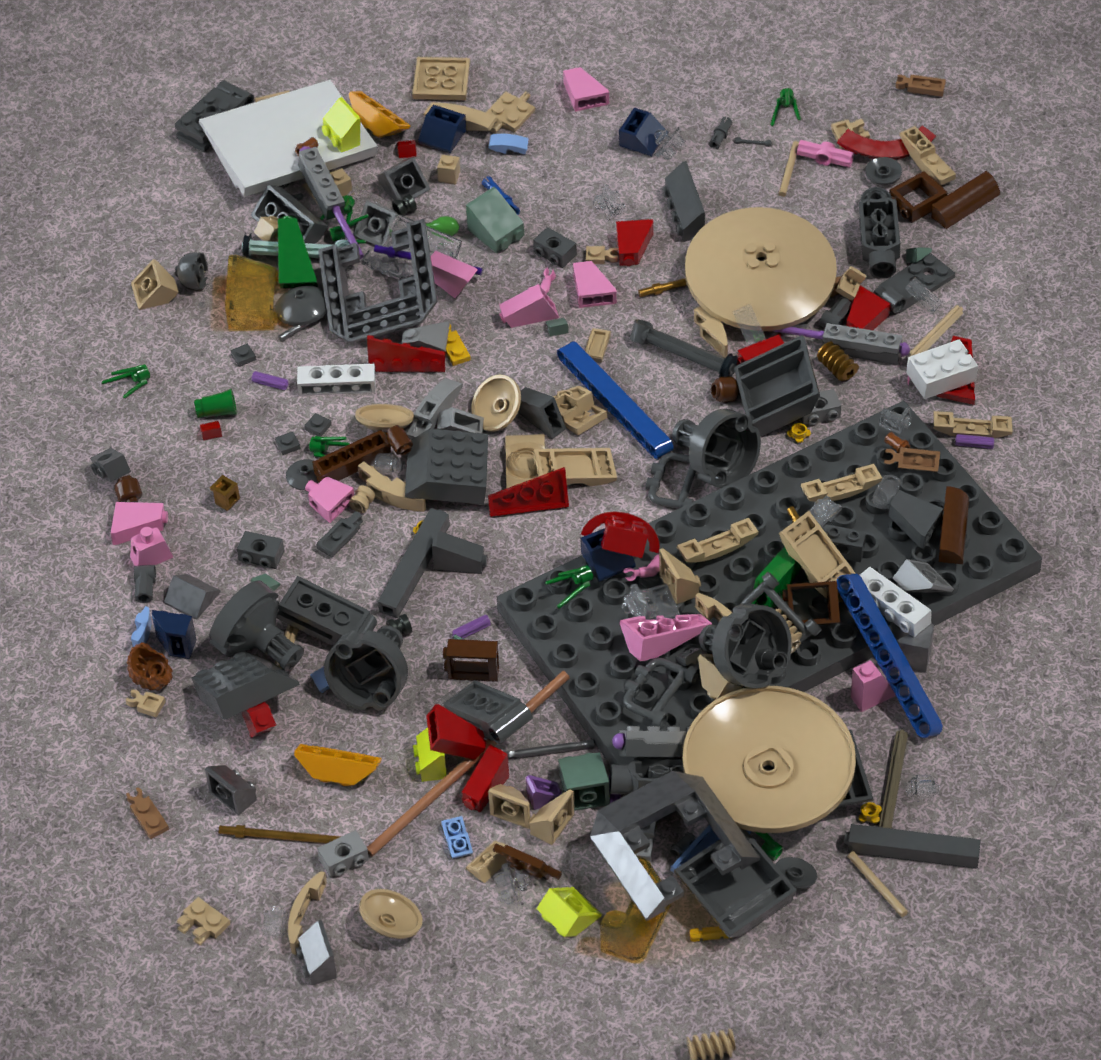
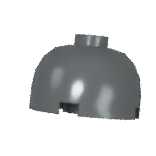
(192, 270)

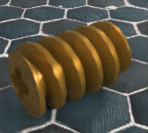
(837, 362)

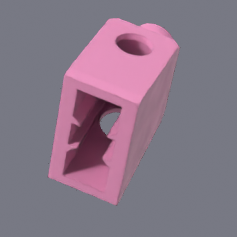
(329, 497)
(149, 548)

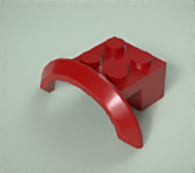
(624, 533)

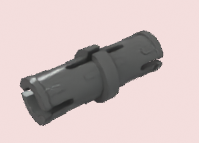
(720, 132)

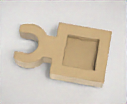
(598, 254)
(148, 704)

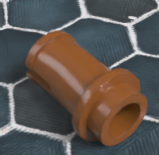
(312, 142)
(896, 442)

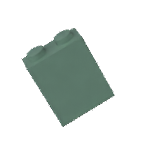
(494, 220)
(586, 779)

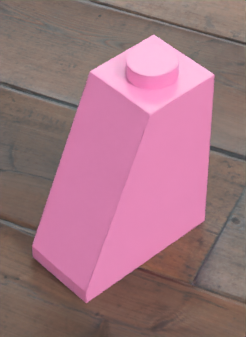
(584, 90)
(451, 273)
(592, 286)
(528, 308)
(133, 516)
(869, 686)

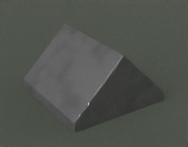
(190, 595)
(918, 648)

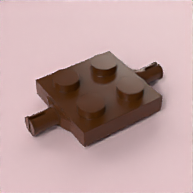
(523, 861)

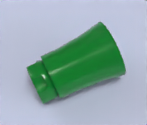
(216, 405)

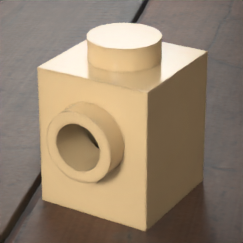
(448, 169)
(267, 228)

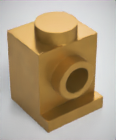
(225, 492)

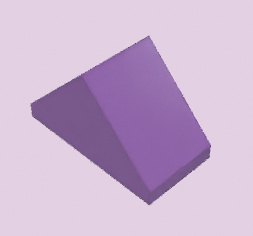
(541, 791)

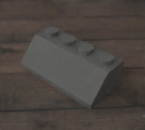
(684, 202)
(279, 203)

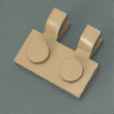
(840, 127)
(206, 917)

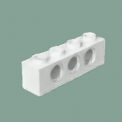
(336, 379)
(896, 603)

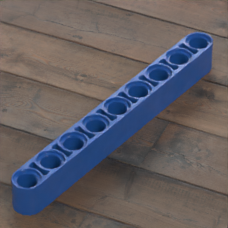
(615, 399)
(881, 641)

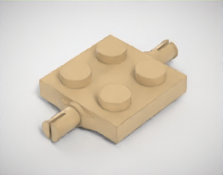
(510, 112)

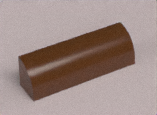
(965, 200)
(346, 459)
(954, 526)

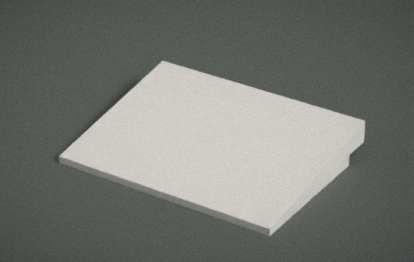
(261, 137)

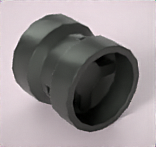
(404, 205)
(401, 624)

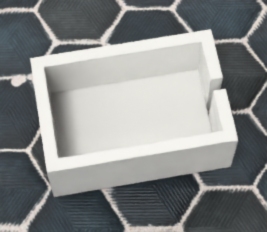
(942, 369)

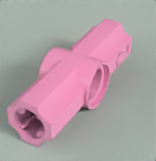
(825, 153)

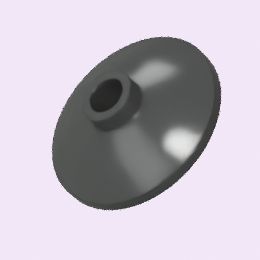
(883, 170)
(300, 474)
(797, 871)

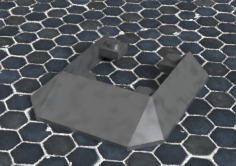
(349, 314)
(620, 836)

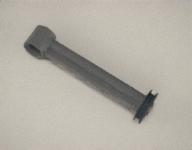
(645, 333)

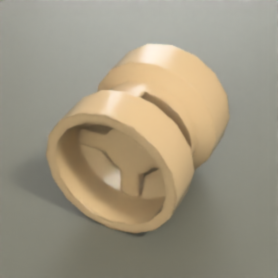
(361, 500)

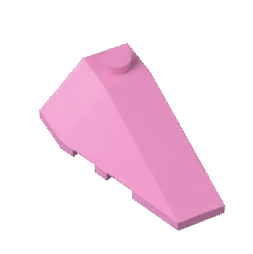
(657, 636)

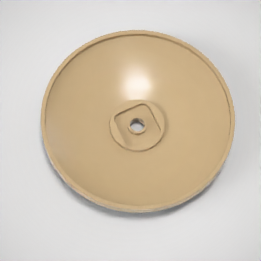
(782, 289)
(779, 729)

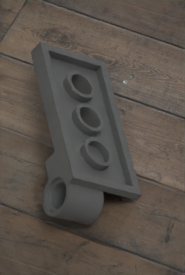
(894, 288)

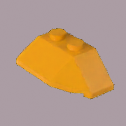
(376, 116)
(335, 765)

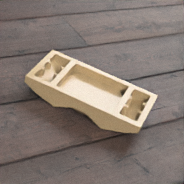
(520, 457)
(582, 465)
(814, 551)

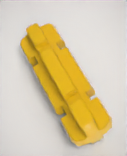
(707, 933)

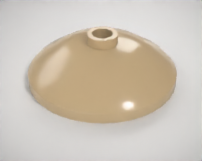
(497, 402)
(384, 416)
(390, 914)

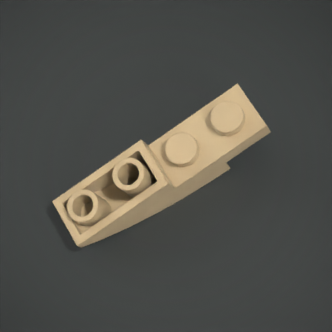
(924, 156)
(387, 491)

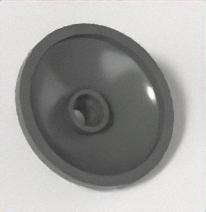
(301, 305)

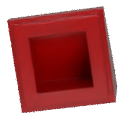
(406, 149)
(211, 430)

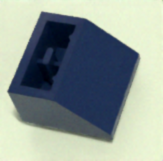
(442, 128)
(639, 131)
(602, 561)
(175, 633)

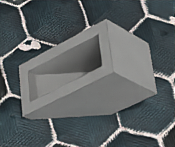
(459, 420)

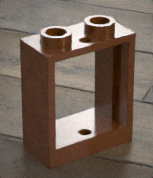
(927, 185)
(832, 599)
(470, 669)

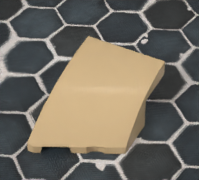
(574, 406)

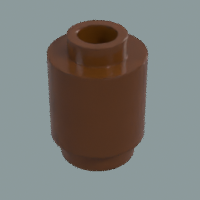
(399, 440)

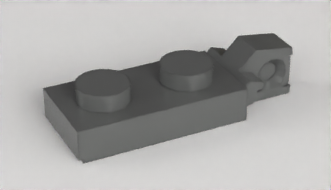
(340, 534)

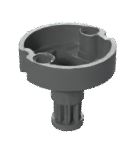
(721, 446)
(250, 622)
(749, 645)
(367, 668)

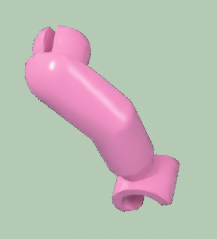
(546, 282)
(649, 571)

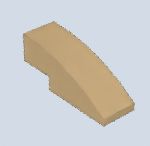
(711, 330)

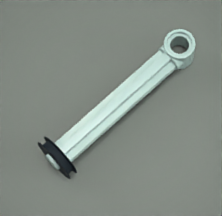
(271, 247)

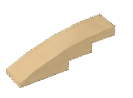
(475, 119)

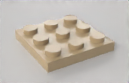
(441, 78)

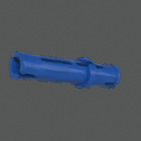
(488, 185)

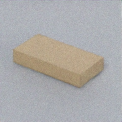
(597, 344)

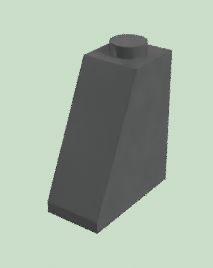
(541, 412)
(915, 517)
(457, 554)

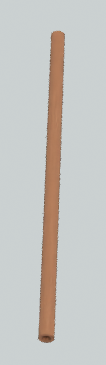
(456, 773)

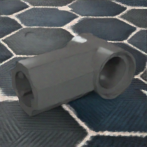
(837, 313)
(144, 582)

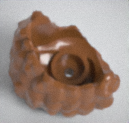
(148, 667)

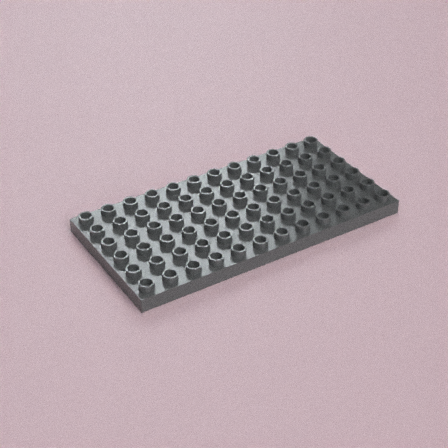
(587, 633)

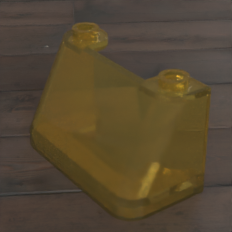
(250, 294)
(628, 933)

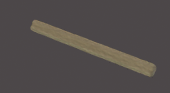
(893, 779)

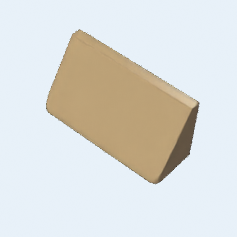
(487, 863)

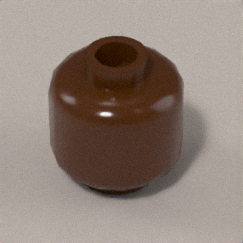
(725, 389)
(128, 489)

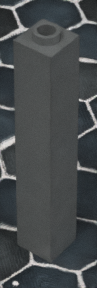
(412, 564)
(913, 846)

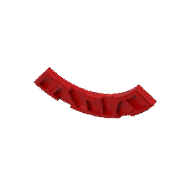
(874, 148)

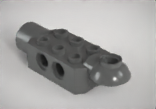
(879, 231)
(641, 772)

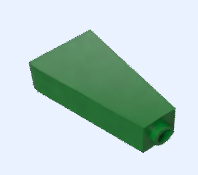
(293, 258)
(784, 570)

